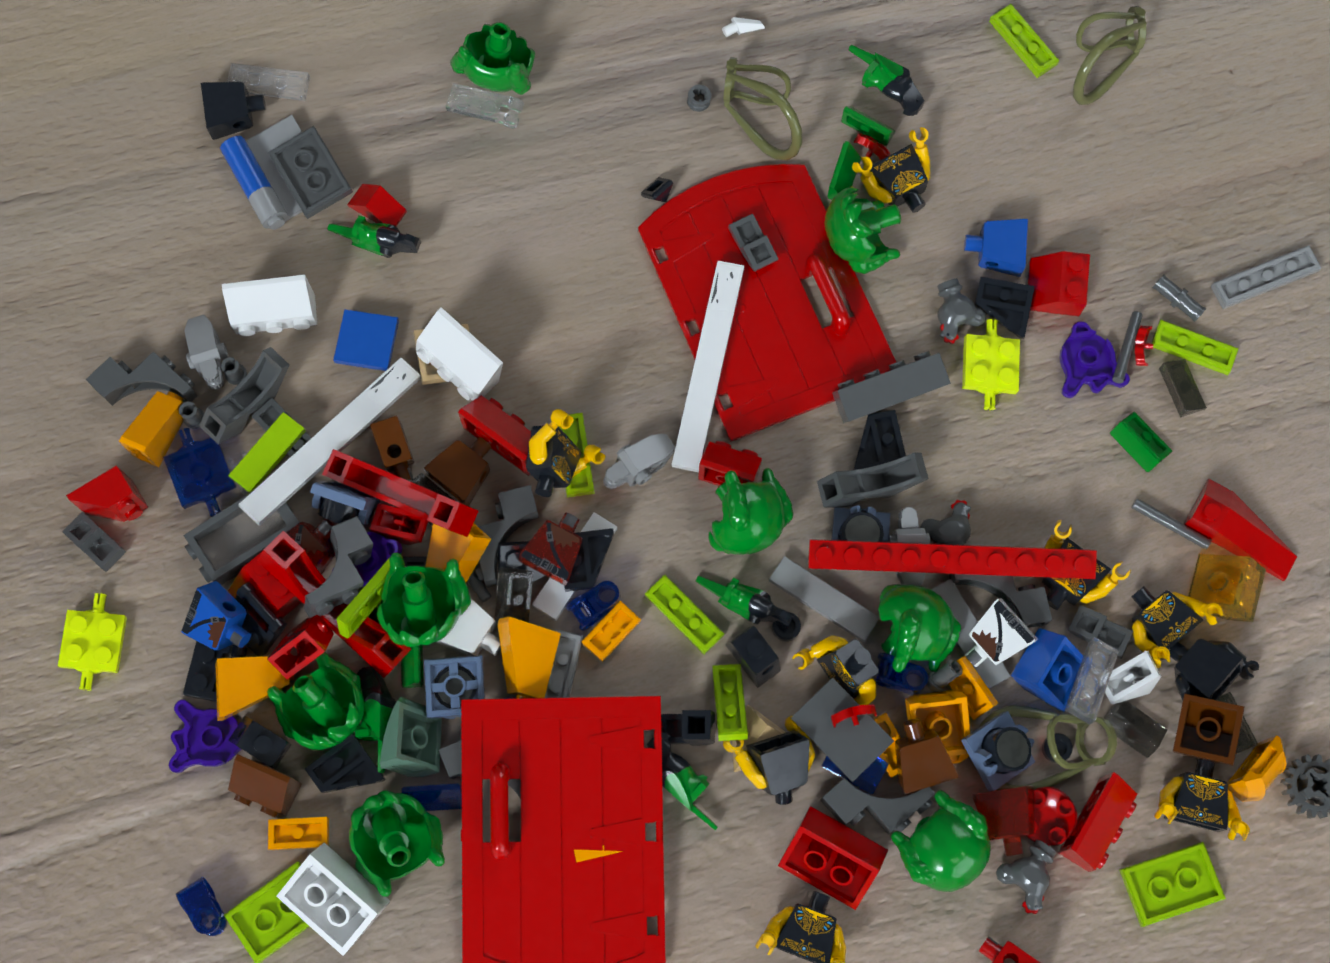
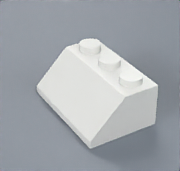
(270, 305)
(458, 356)
(333, 898)

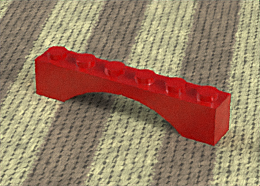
(400, 493)
(295, 570)

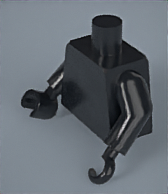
(1209, 668)

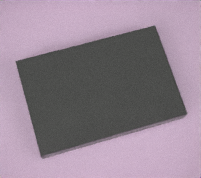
(310, 172)
(846, 745)

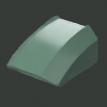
(411, 741)

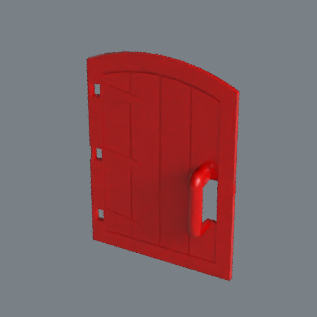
(776, 348)
(580, 789)

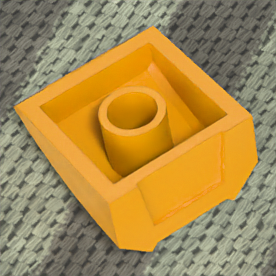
(947, 715)
(1258, 770)

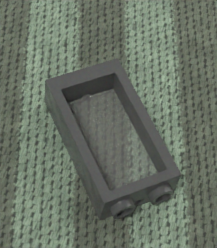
(233, 540)

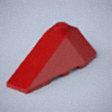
(1235, 527)

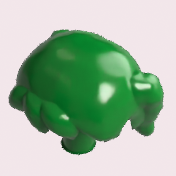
(495, 59)
(854, 229)
(751, 514)
(421, 602)
(920, 627)
(320, 706)
(393, 838)
(947, 846)

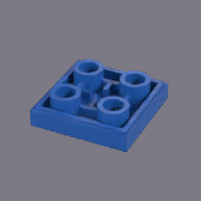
(366, 340)

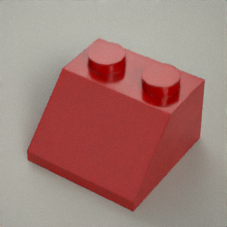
(1059, 282)
(721, 458)
(110, 497)
(267, 587)

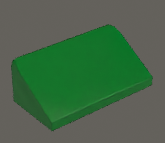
(867, 125)
(843, 173)
(1140, 442)
(412, 668)

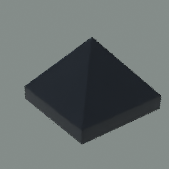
(658, 190)

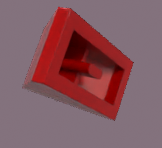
(377, 205)
(398, 524)

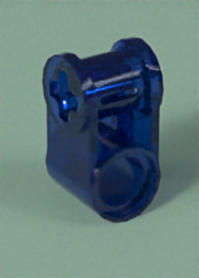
(593, 605)
(898, 680)
(200, 902)

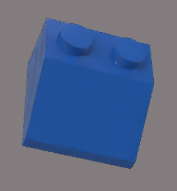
(1049, 668)

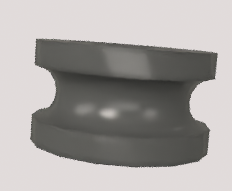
(695, 105)

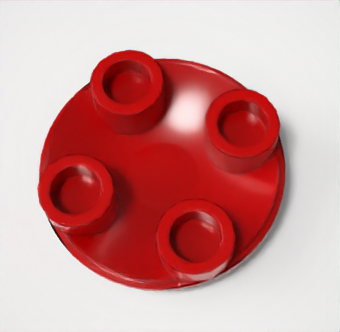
(1053, 816)

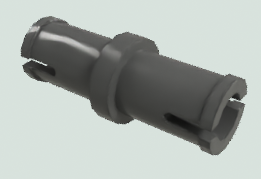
(1179, 298)

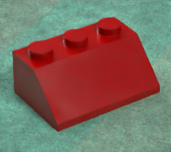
(503, 432)
(1100, 823)
(833, 858)

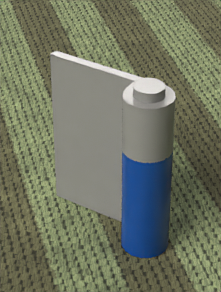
(259, 174)

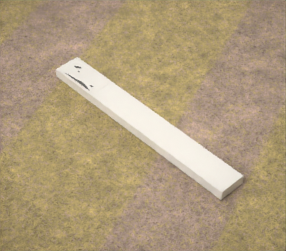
(708, 366)
(335, 435)

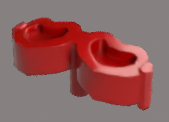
(874, 147)
(1140, 344)
(853, 712)

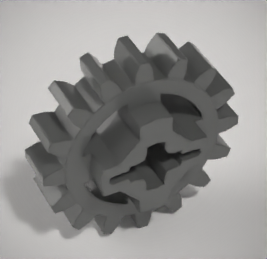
(1306, 779)

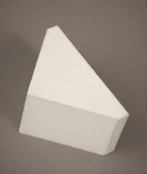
(1133, 679)

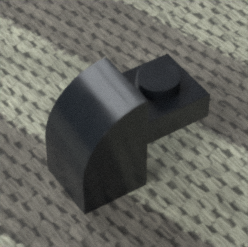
(690, 727)

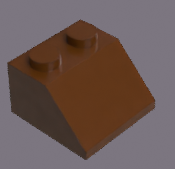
(1208, 729)
(262, 785)

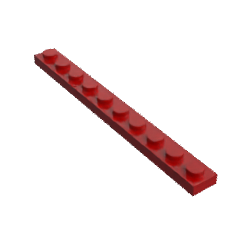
(952, 559)

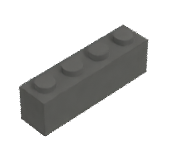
(891, 387)

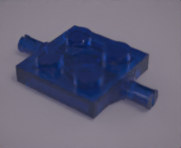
(199, 472)

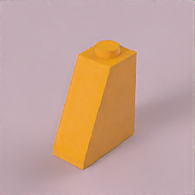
(154, 428)
(450, 545)
(527, 656)
(244, 683)

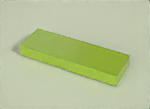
(1024, 40)
(1194, 347)
(267, 453)
(581, 483)
(363, 603)
(684, 614)
(729, 702)

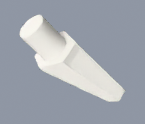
(742, 26)

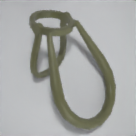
(1108, 42)
(776, 98)
(1073, 768)

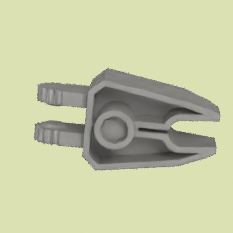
(205, 350)
(639, 461)
(909, 532)

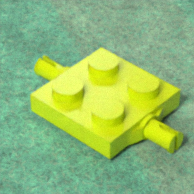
(991, 364)
(92, 641)

